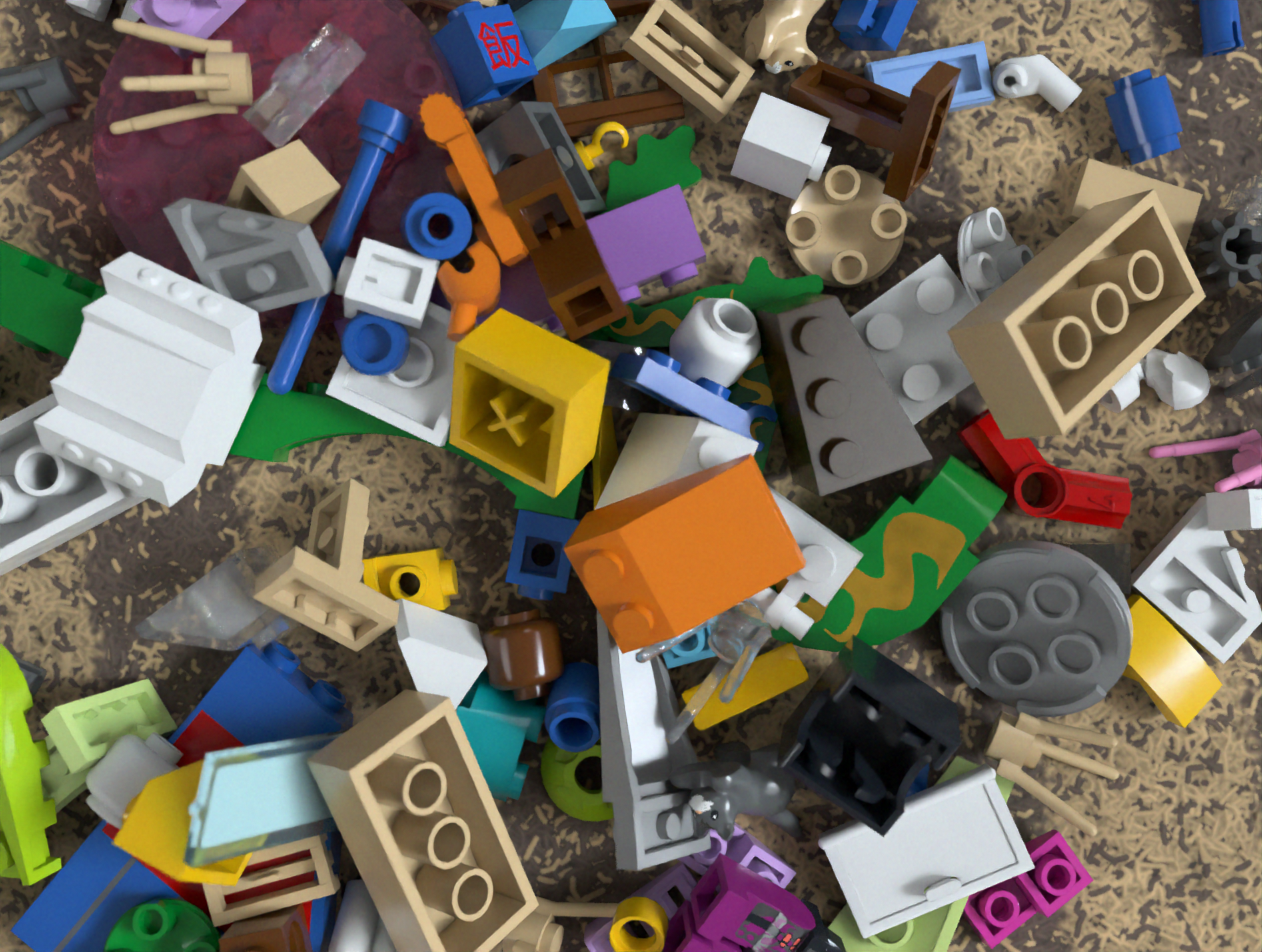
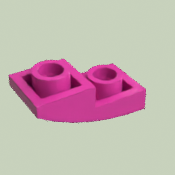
(1045, 889)

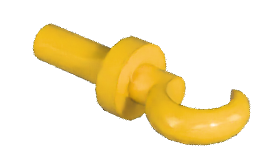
(594, 149)

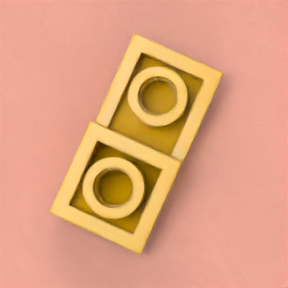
(1167, 665)

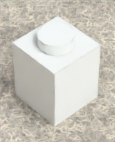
(782, 147)

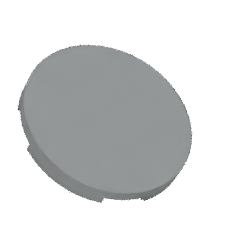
(1038, 628)

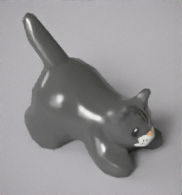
(738, 783)

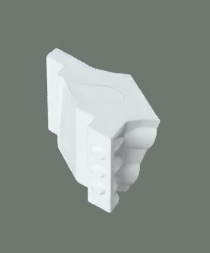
(154, 381)

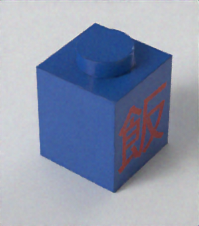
(485, 53)

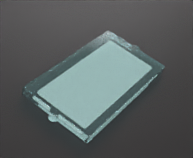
(257, 800)

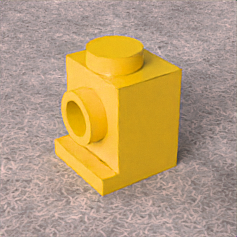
(435, 574)

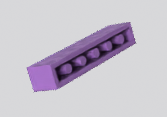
(640, 246)

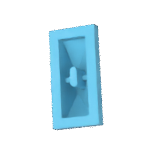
(561, 26)

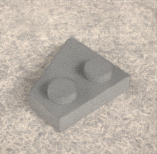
(250, 254)

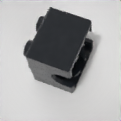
(868, 735)

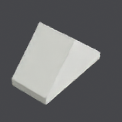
(439, 650)

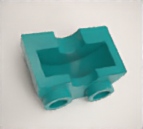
(497, 732)

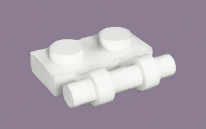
(826, 569)

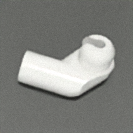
(1034, 76)

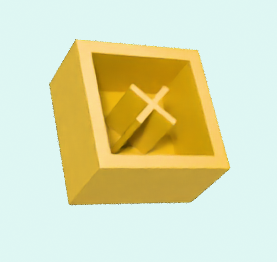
(527, 401)

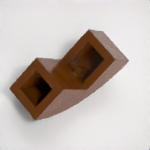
(560, 244)

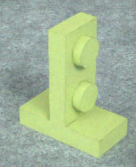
(88, 728)

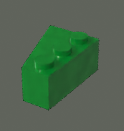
(43, 301)

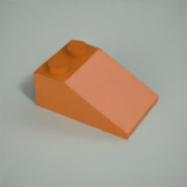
(683, 552)

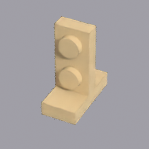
(324, 582)

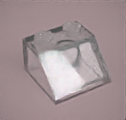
(221, 608)

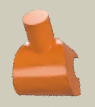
(470, 293)

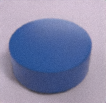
(375, 344)

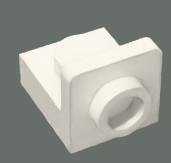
(387, 283)

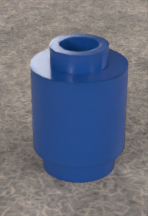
(1144, 116)
(415, 231)
(574, 708)

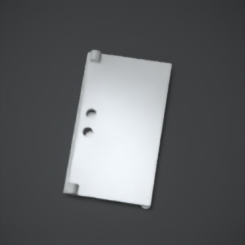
(944, 833)

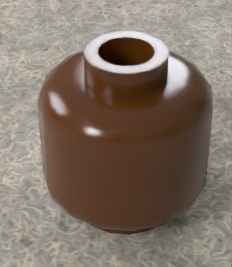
(523, 653)

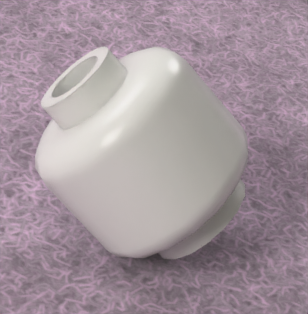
(716, 341)
(126, 771)

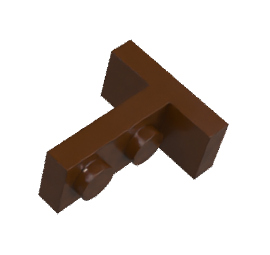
(883, 117)

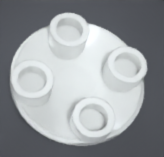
(988, 254)

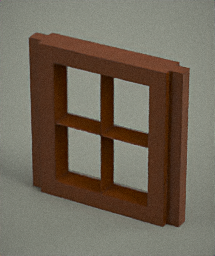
(628, 110)

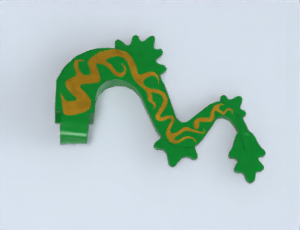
(910, 546)

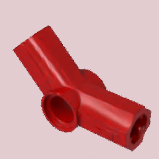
(1066, 493)

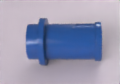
(1220, 26)

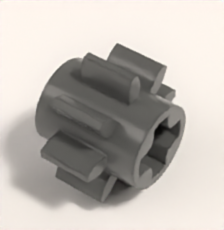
(1226, 265)

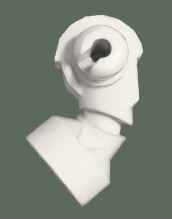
(1175, 377)

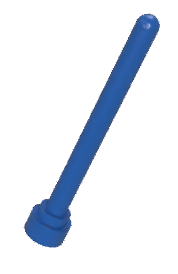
(381, 133)

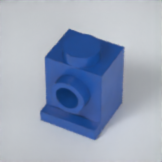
(535, 579)

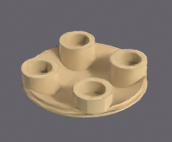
(845, 227)

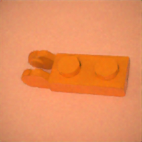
(473, 177)

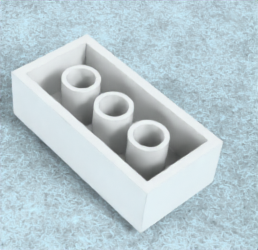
(45, 495)

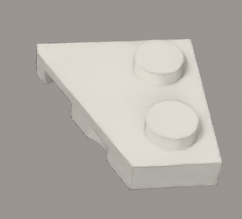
(1200, 585)

